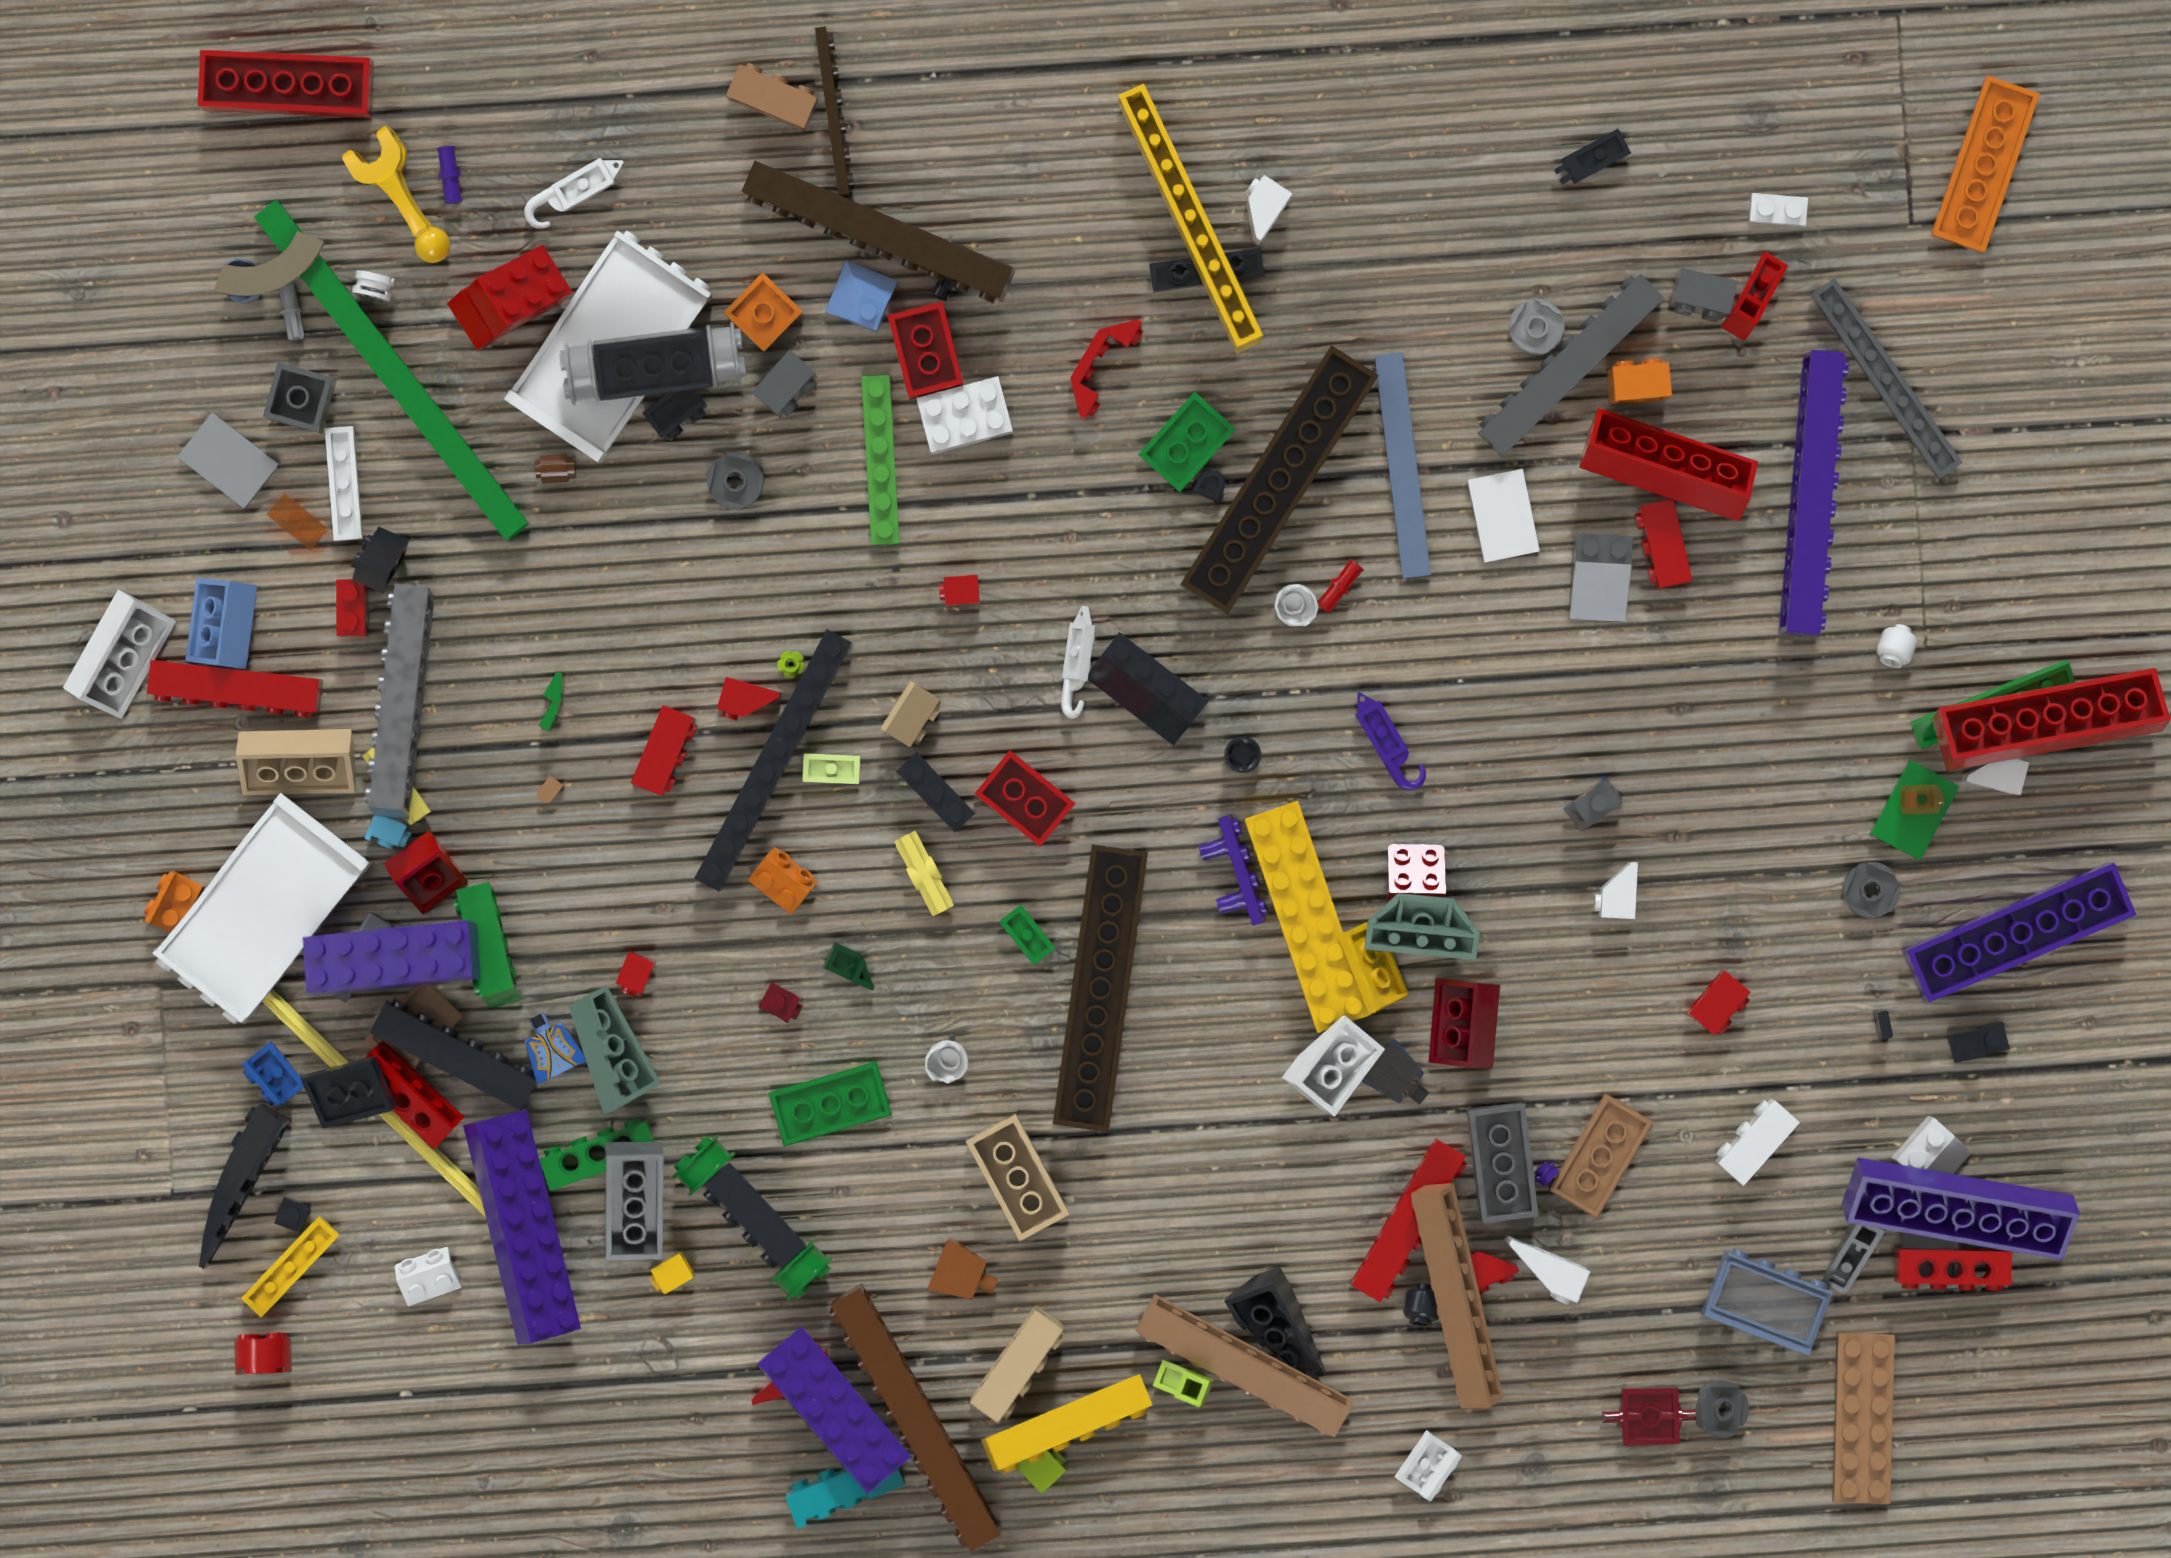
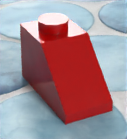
(743, 698)

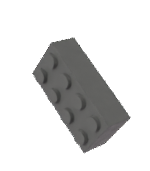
(634, 1200)

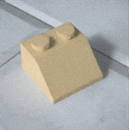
(911, 715)

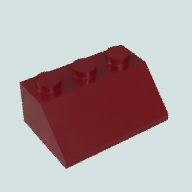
(1464, 1023)

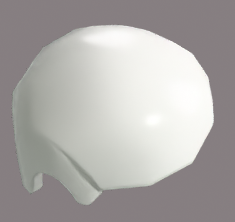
(1296, 605)
(946, 1061)

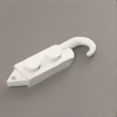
(574, 189)
(1077, 660)

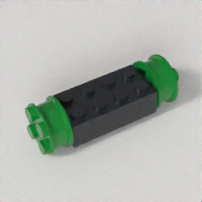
(757, 1219)

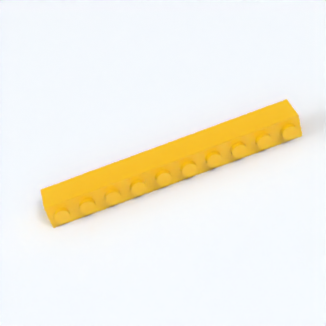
(1190, 218)

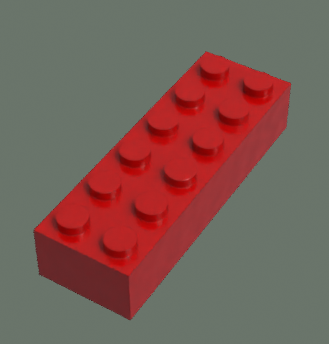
(285, 84)
(1669, 464)

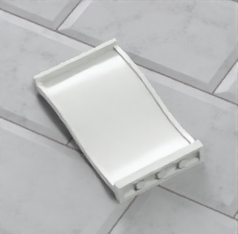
(621, 297)
(260, 908)

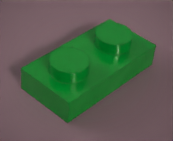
(1027, 934)

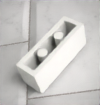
(1756, 1141)

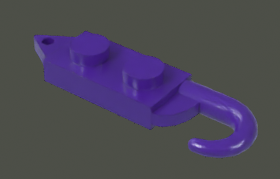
(1386, 741)

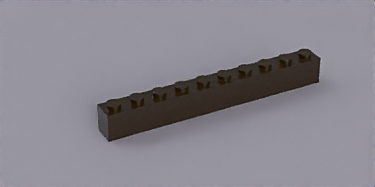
(878, 231)

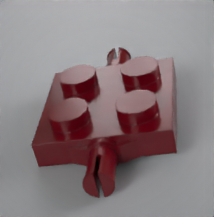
(1650, 1415)

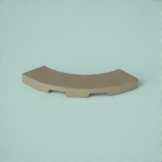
(273, 274)

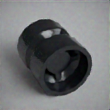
(1242, 754)

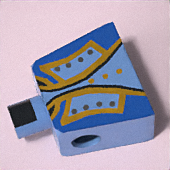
(552, 1049)

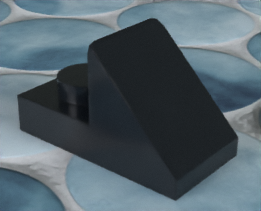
(1978, 1042)

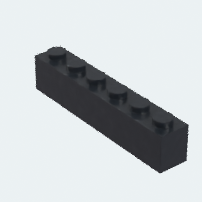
(453, 1054)

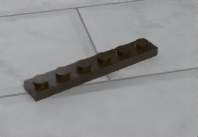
(833, 99)

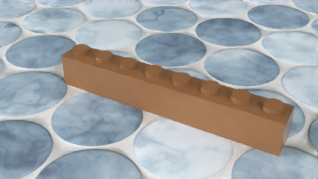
(1457, 1296)
(1244, 1366)

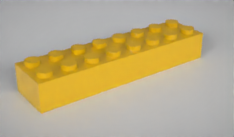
(1305, 914)

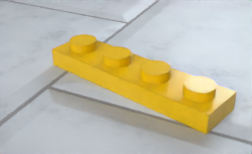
(290, 1266)

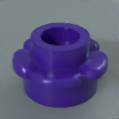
(1546, 1173)

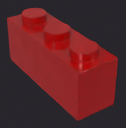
(1663, 544)
(664, 751)

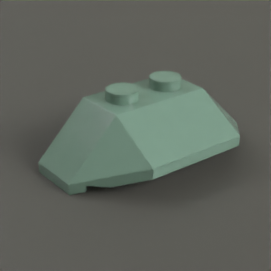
(1423, 928)

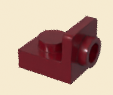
(781, 1003)

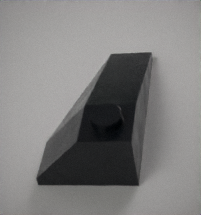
(1274, 1317)

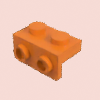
(783, 880)

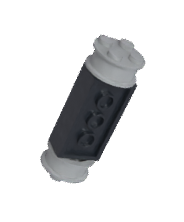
(652, 363)

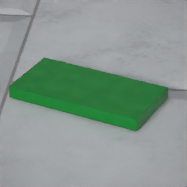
(830, 1103)

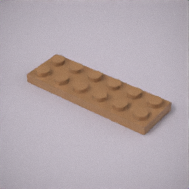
(1863, 1418)

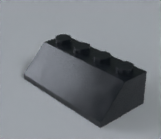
(1146, 689)

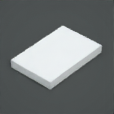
(1503, 515)

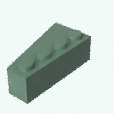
(611, 1051)

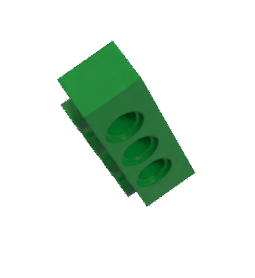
(559, 1175)

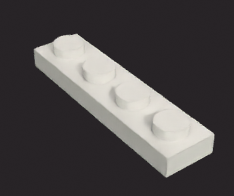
(344, 483)

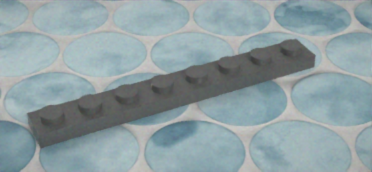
(1886, 378)

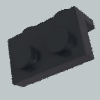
(674, 411)

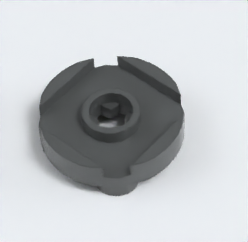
(726, 467)
(1876, 905)
(1708, 1405)

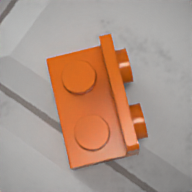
(173, 901)

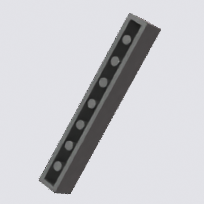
(1566, 369)

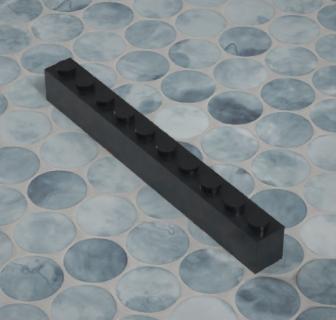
(773, 760)

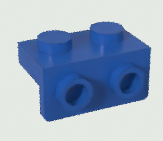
(273, 1075)

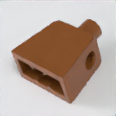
(960, 1272)

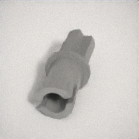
(291, 313)

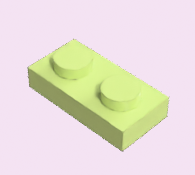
(831, 768)

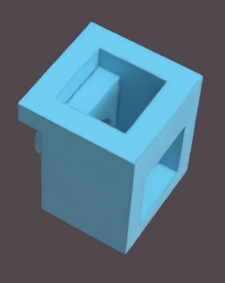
(389, 832)

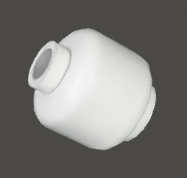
(1896, 646)

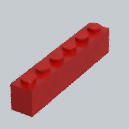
(234, 686)
(1400, 1231)

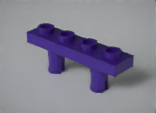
(1240, 856)

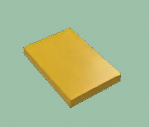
(1373, 971)

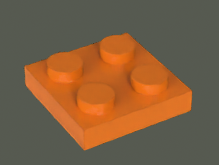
(763, 312)

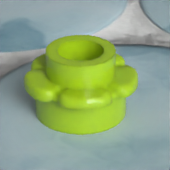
(796, 658)

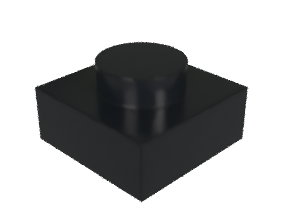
(292, 1214)

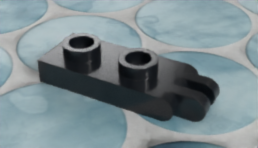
(1593, 157)

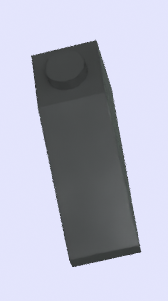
(1851, 1256)

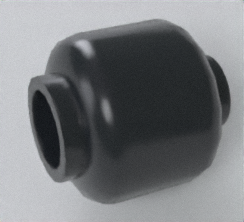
(1420, 1305)

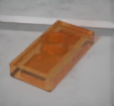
(297, 521)

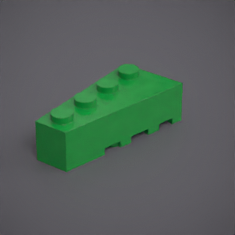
(496, 969)

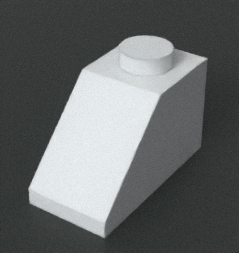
(2001, 776)
(1618, 894)

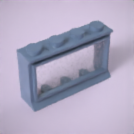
(1767, 1301)

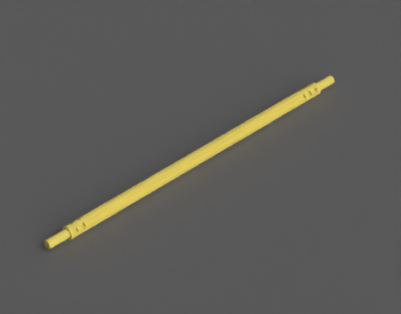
(334, 1058)

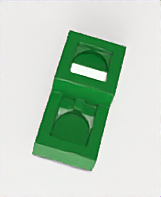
(555, 693)

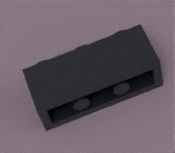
(935, 792)

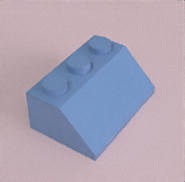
(221, 623)

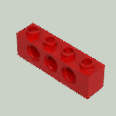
(415, 1098)
(1996, 1260)

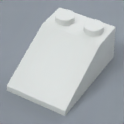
(1334, 1065)
(1557, 1274)

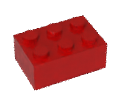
(518, 291)
(925, 350)
(1024, 798)

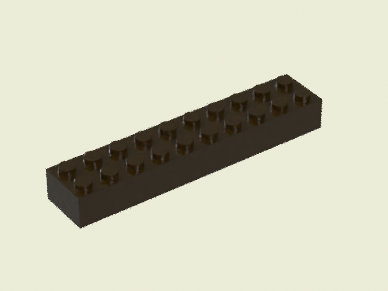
(1279, 480)
(1100, 988)

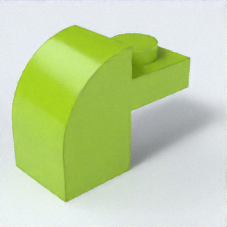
(1183, 1383)

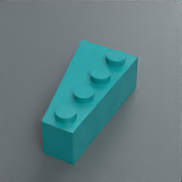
(830, 1491)

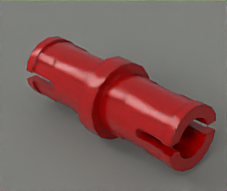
(1340, 586)

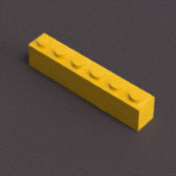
(1066, 1423)

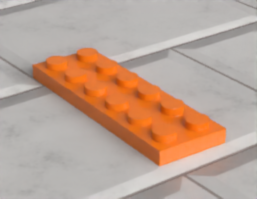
(1985, 164)

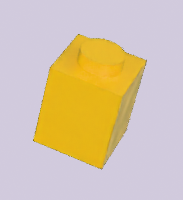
(671, 1273)

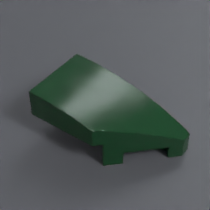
(848, 965)

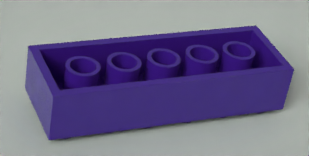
(391, 958)
(833, 1410)

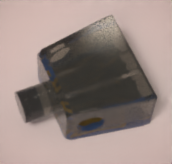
(1396, 1075)

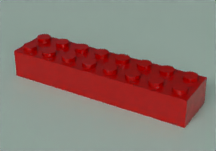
(2051, 719)

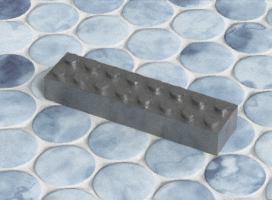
(401, 701)

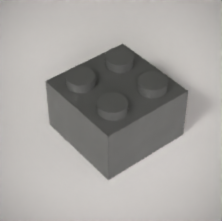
(1702, 295)
(785, 385)
(299, 398)

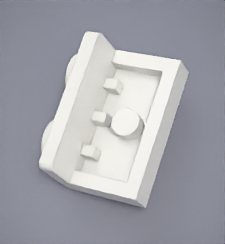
(427, 1276)
(1428, 1466)

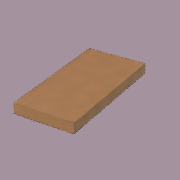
(1600, 1155)

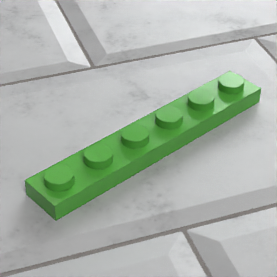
(880, 460)

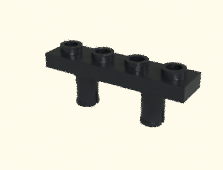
(1183, 273)

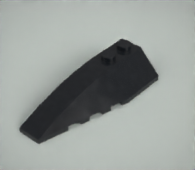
(240, 1174)

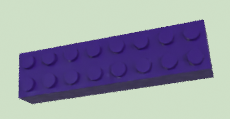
(2018, 932)
(1960, 1208)
(522, 1227)

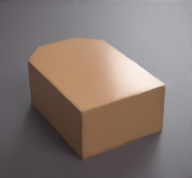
(549, 790)

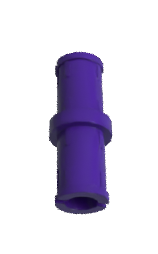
(449, 174)

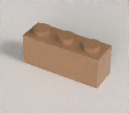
(772, 96)

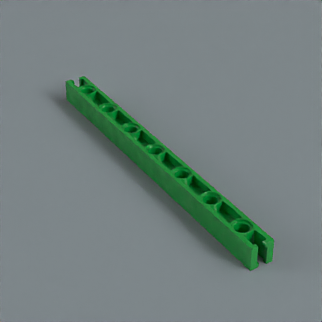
(399, 380)

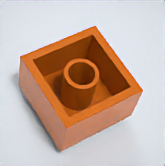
(1639, 383)

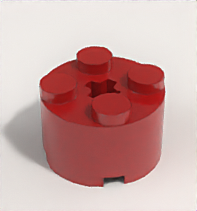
(262, 1355)

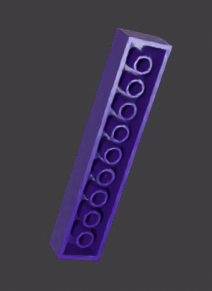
(1812, 493)

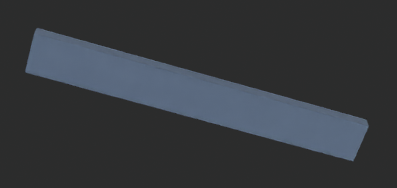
(1402, 465)

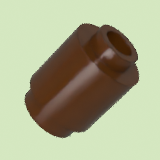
(555, 468)

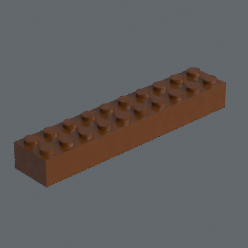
(916, 1418)

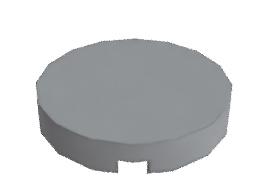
(1536, 327)

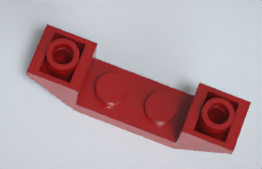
(1122, 333)

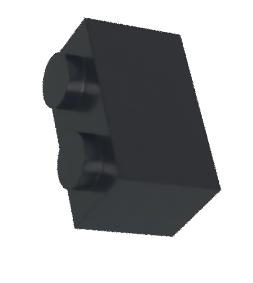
(379, 559)

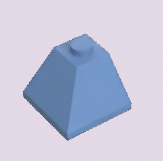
(861, 296)

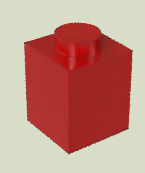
(960, 590)
(635, 974)

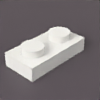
(1778, 209)

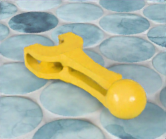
(430, 242)

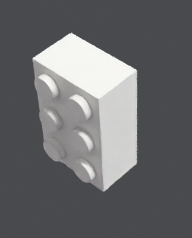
(964, 415)

